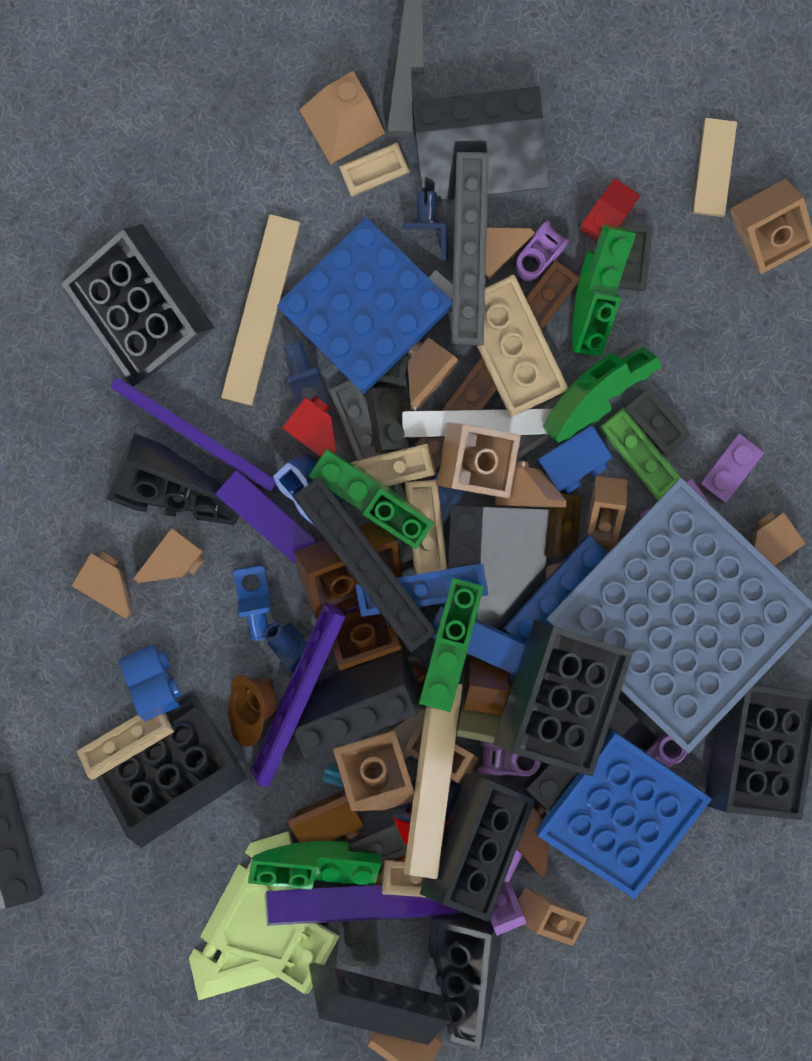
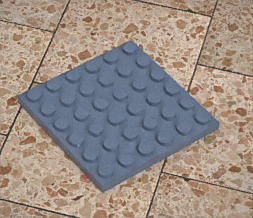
(693, 611)

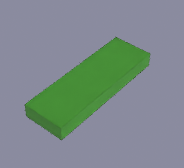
(639, 453)

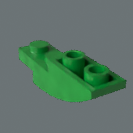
(596, 291)
(589, 395)
(372, 498)
(451, 644)
(304, 862)

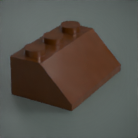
(327, 578)

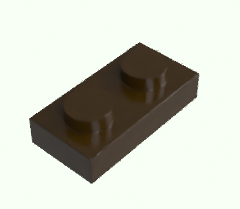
(564, 527)

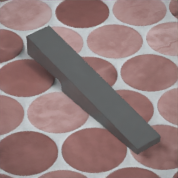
(409, 61)

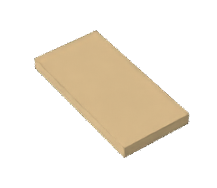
(517, 350)

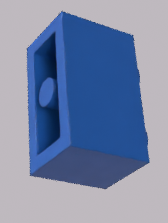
(575, 459)

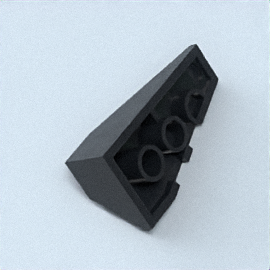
(162, 478)
(466, 968)

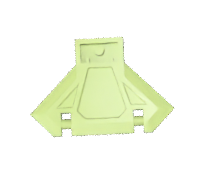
(249, 946)

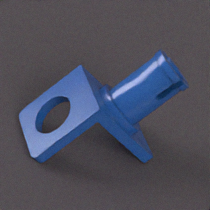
(253, 602)

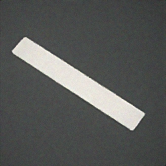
(435, 422)

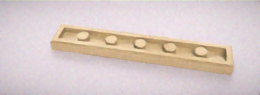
(260, 310)
(432, 790)

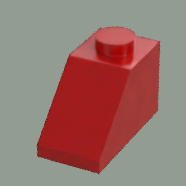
(609, 209)
(312, 426)

